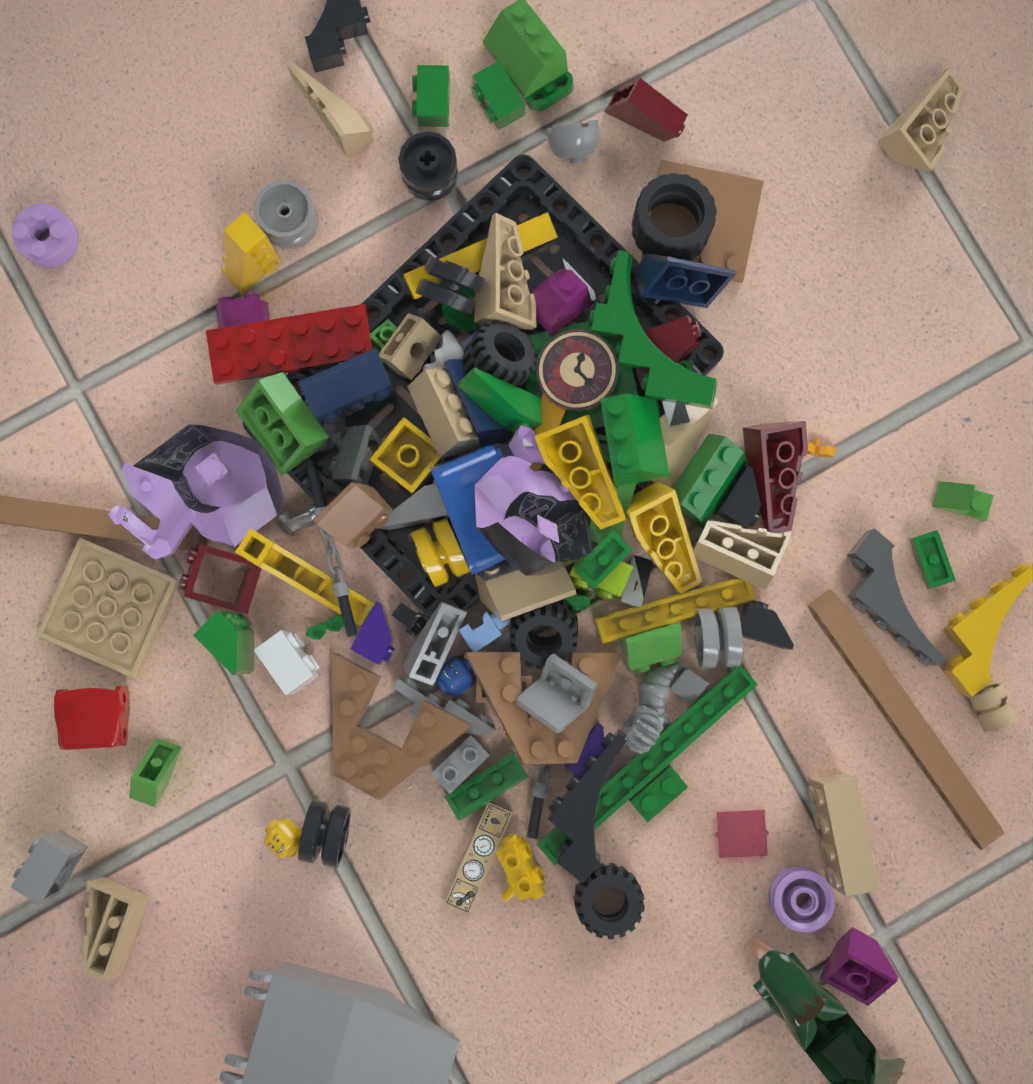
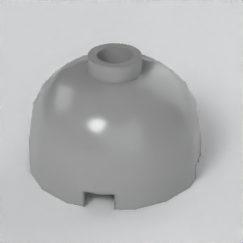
(574, 140)

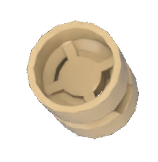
(993, 707)

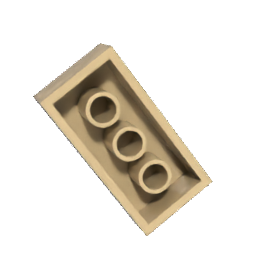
(843, 834)

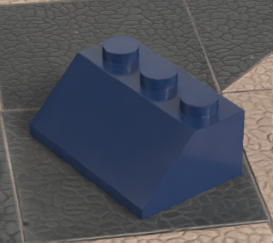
(681, 280)
(346, 387)
(485, 426)

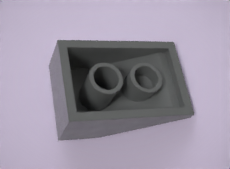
(354, 461)

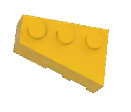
(247, 254)

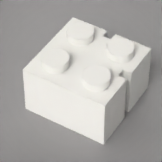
(288, 662)

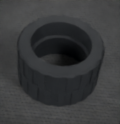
(679, 190)

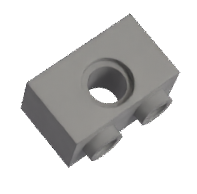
(460, 763)

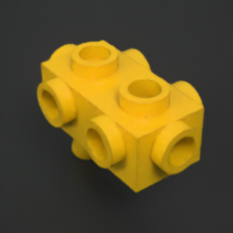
(522, 872)

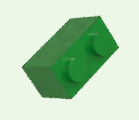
(433, 95)
(498, 95)

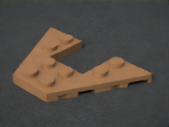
(533, 741)
(368, 759)

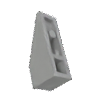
(420, 508)
(434, 643)

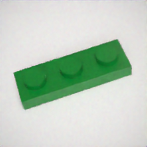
(486, 786)

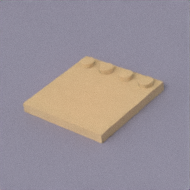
(108, 607)

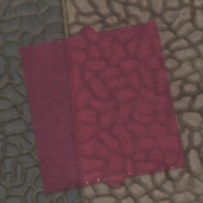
(742, 833)

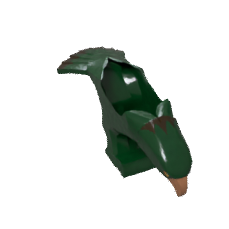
(819, 1021)

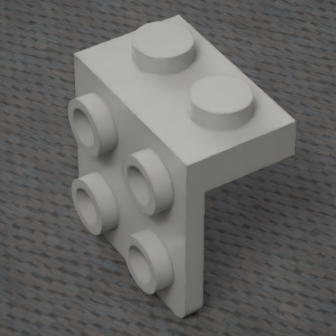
(558, 694)

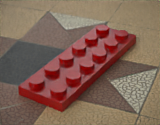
(288, 344)

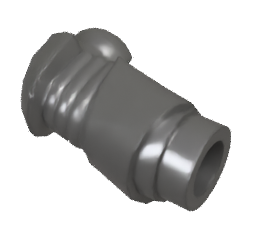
(302, 520)

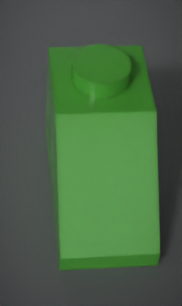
(154, 772)

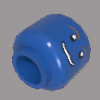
(455, 676)

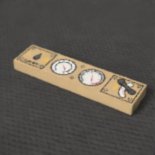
(478, 857)

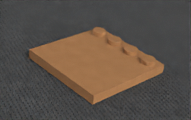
(737, 209)

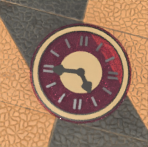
(577, 370)

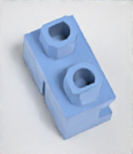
(484, 634)

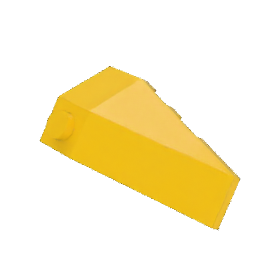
(580, 464)
(663, 535)

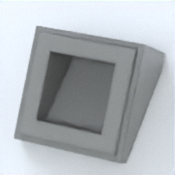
(688, 685)

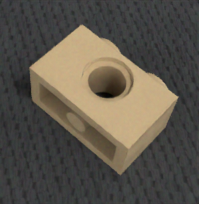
(397, 351)

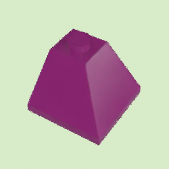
(560, 300)
(859, 967)

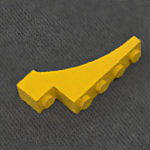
(299, 574)
(977, 631)

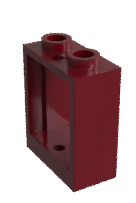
(247, 585)

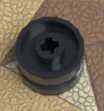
(428, 165)
(450, 284)
(324, 833)

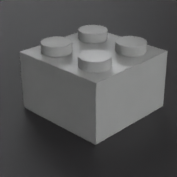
(48, 866)

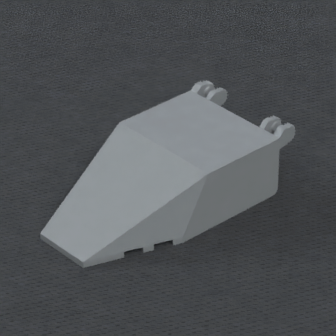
(338, 1033)

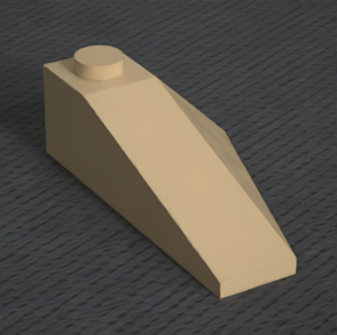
(340, 119)
(920, 130)
(505, 288)

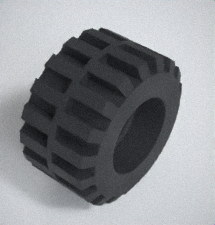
(501, 353)
(537, 649)
(623, 919)

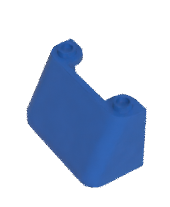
(457, 489)

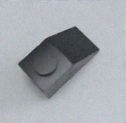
(742, 501)
(764, 626)

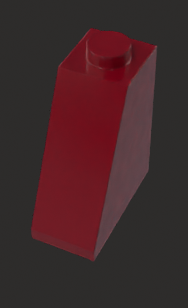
(647, 110)
(674, 340)

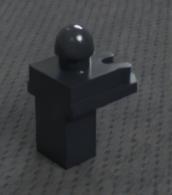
(413, 621)

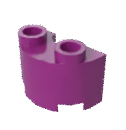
(241, 311)

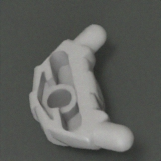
(656, 688)

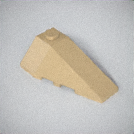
(682, 440)

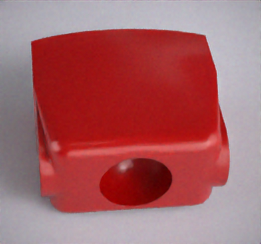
(92, 717)

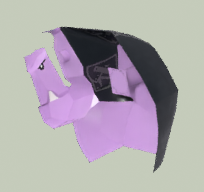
(205, 481)
(551, 523)

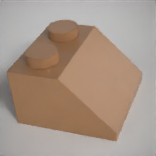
(354, 515)

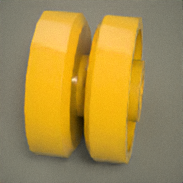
(437, 553)

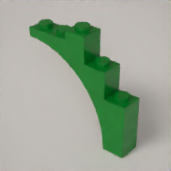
(618, 319)

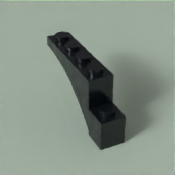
(337, 23)
(576, 810)

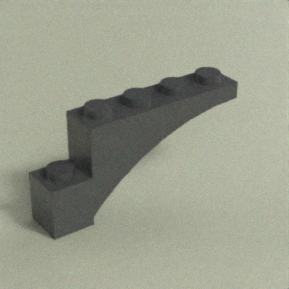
(881, 597)

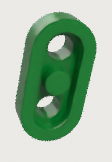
(550, 93)

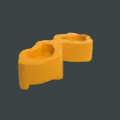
(820, 451)

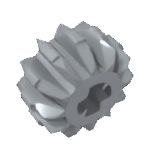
(642, 729)

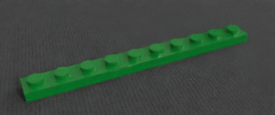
(668, 746)

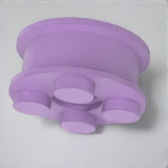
(33, 224)
(814, 912)

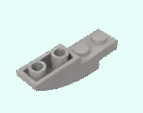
(481, 724)

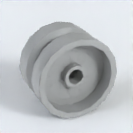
(286, 214)
(718, 637)

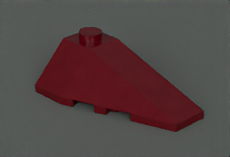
(776, 460)

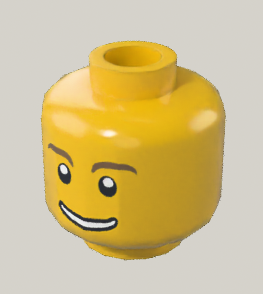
(283, 837)

